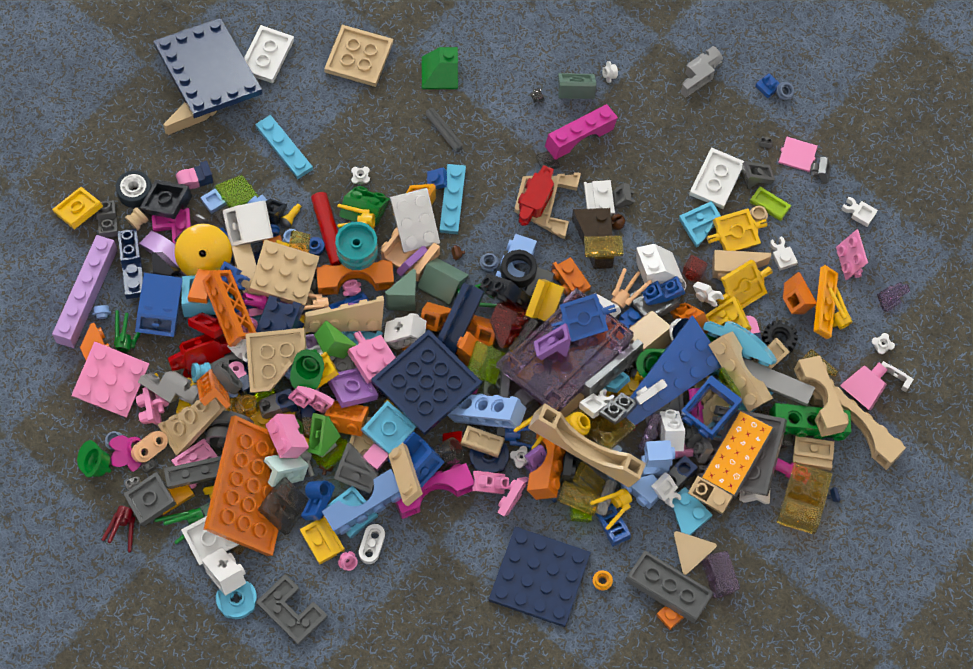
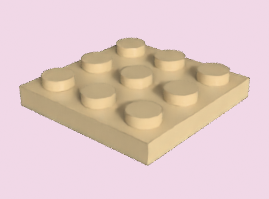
(358, 55)
(284, 273)

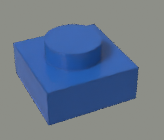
(437, 177)

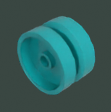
(356, 246)

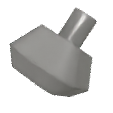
(130, 483)

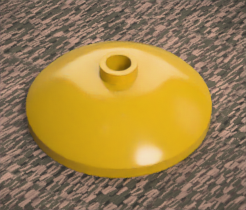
(199, 238)

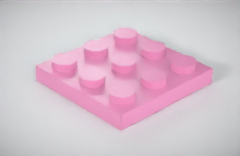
(110, 379)

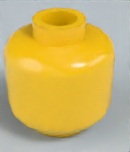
(579, 422)

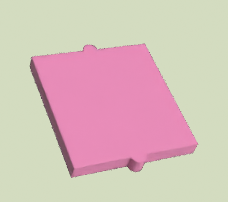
(798, 154)

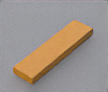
(825, 305)

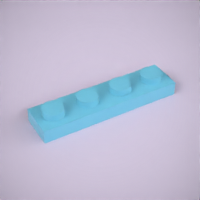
(284, 147)
(452, 199)

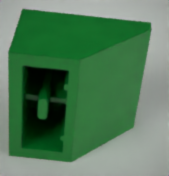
(363, 199)

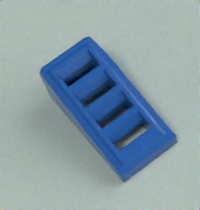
(614, 540)

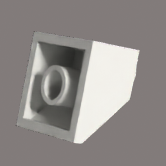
(656, 264)

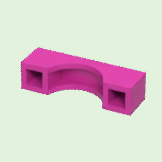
(565, 138)
(456, 480)

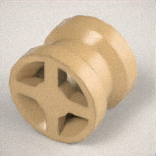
(136, 219)

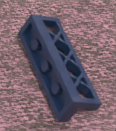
(460, 316)

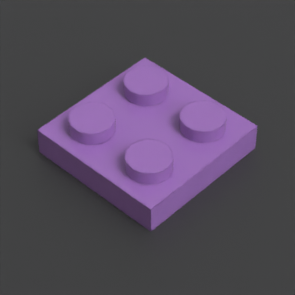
(352, 388)

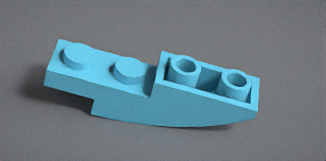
(751, 343)

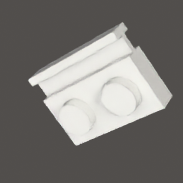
(599, 195)

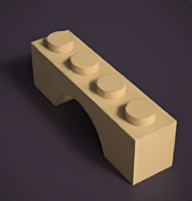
(729, 355)
(832, 417)

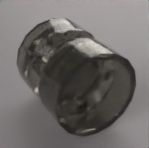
(450, 452)

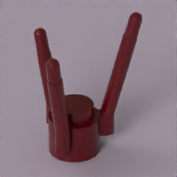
(121, 517)

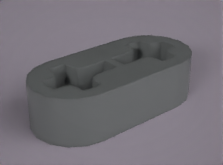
(227, 378)

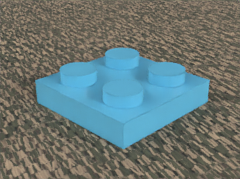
(388, 427)

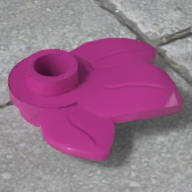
(122, 453)

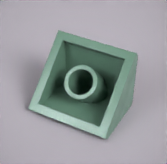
(576, 86)
(442, 280)
(402, 294)

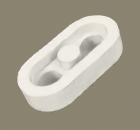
(370, 544)

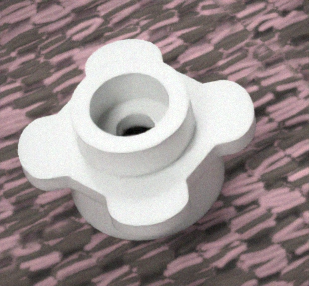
(610, 71)
(360, 179)
(877, 342)
(515, 455)

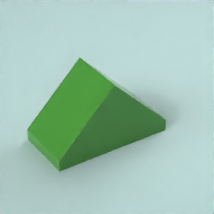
(333, 341)
(322, 434)

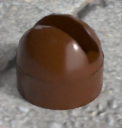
(619, 223)

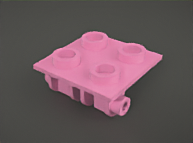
(852, 255)

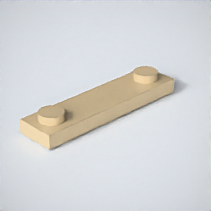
(405, 474)

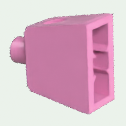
(866, 385)

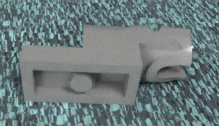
(701, 71)
(171, 387)

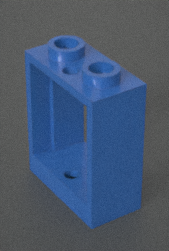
(724, 393)

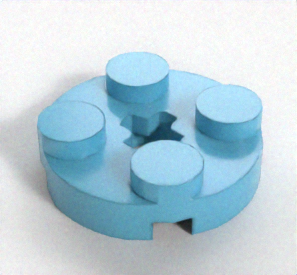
(237, 610)

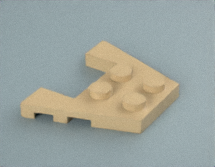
(553, 225)

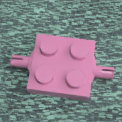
(370, 355)

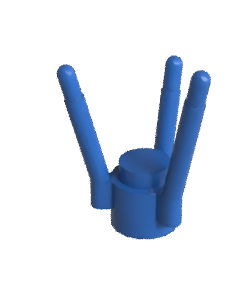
(512, 436)

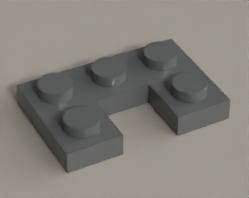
(294, 625)

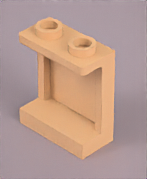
(393, 252)

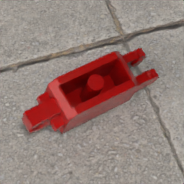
(536, 196)
(200, 351)

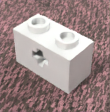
(404, 331)
(672, 429)
(224, 571)

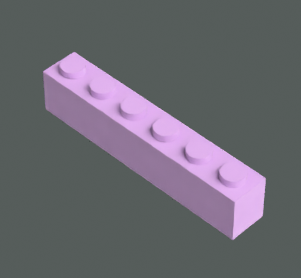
(85, 291)

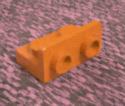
(570, 276)
(348, 419)

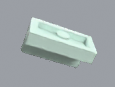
(292, 468)

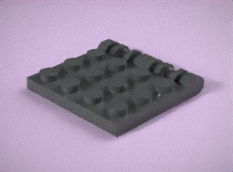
(761, 476)

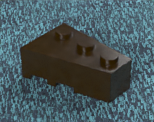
(594, 223)

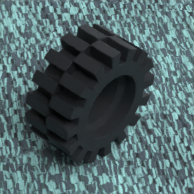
(784, 329)

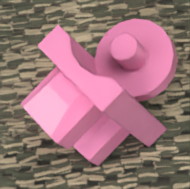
(154, 407)
(490, 482)

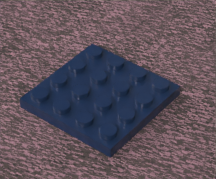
(426, 382)
(539, 576)

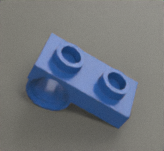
(319, 495)

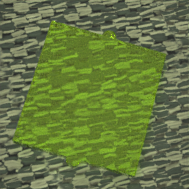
(236, 191)
(484, 362)
(728, 382)
(333, 456)

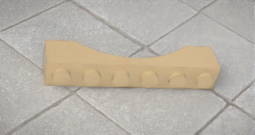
(554, 427)
(882, 445)

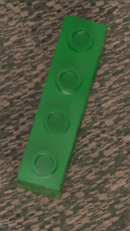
(801, 416)

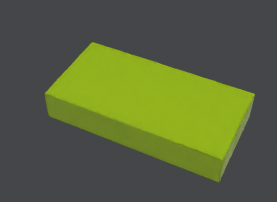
(774, 206)

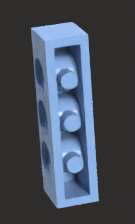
(489, 411)

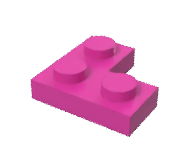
(176, 225)

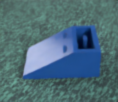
(159, 305)

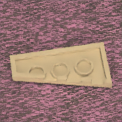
(355, 317)
(189, 424)

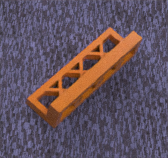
(224, 306)
(210, 387)

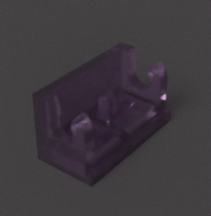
(720, 574)

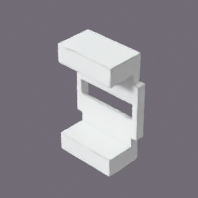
(902, 376)

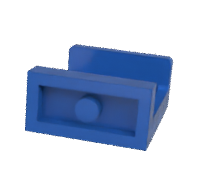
(423, 456)

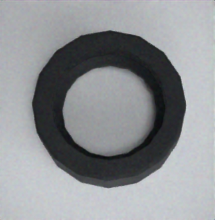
(521, 255)

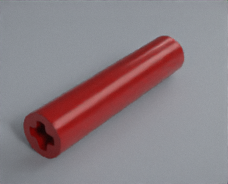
(326, 224)

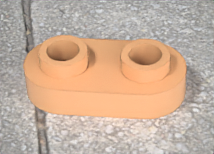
(150, 446)

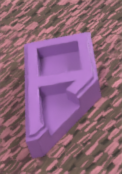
(411, 260)

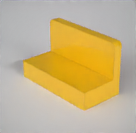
(544, 299)

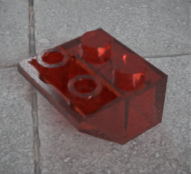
(507, 322)

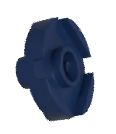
(494, 465)

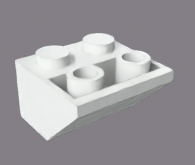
(247, 223)

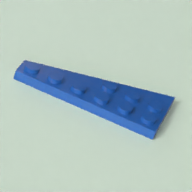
(680, 366)

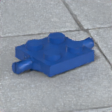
(584, 317)

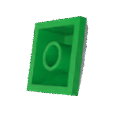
(440, 69)

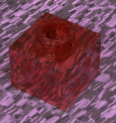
(694, 268)

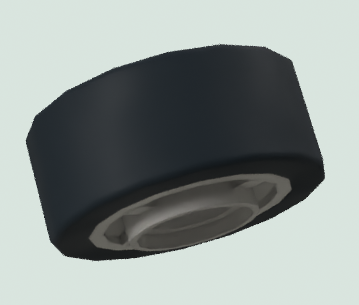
(132, 180)

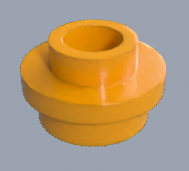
(602, 574)

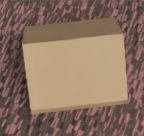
(651, 331)

